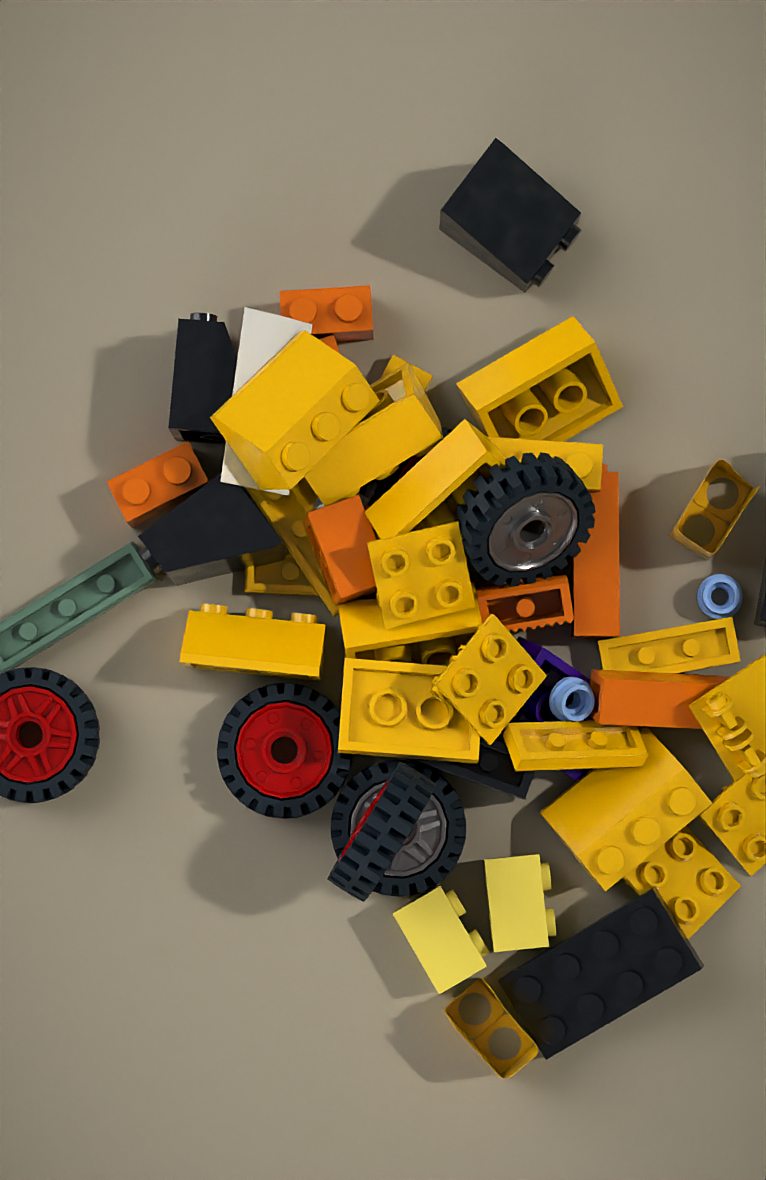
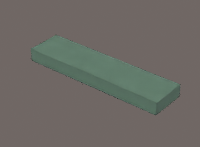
(73, 605)

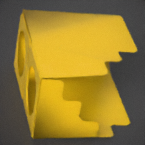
(702, 507)
(482, 1032)

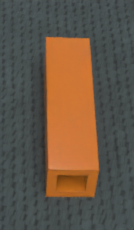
(597, 570)
(648, 697)

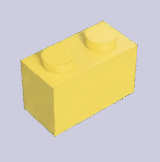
(517, 902)
(440, 938)

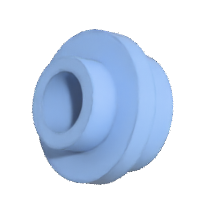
(731, 588)
(580, 706)

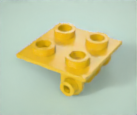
(421, 574)
(489, 679)
(736, 720)
(740, 820)
(686, 878)

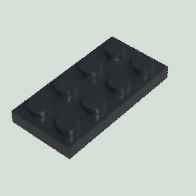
(601, 973)

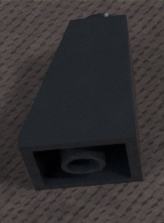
(510, 217)
(201, 378)
(211, 536)

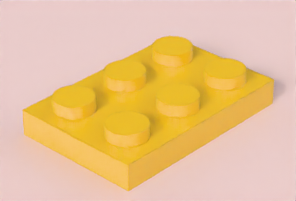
(394, 714)

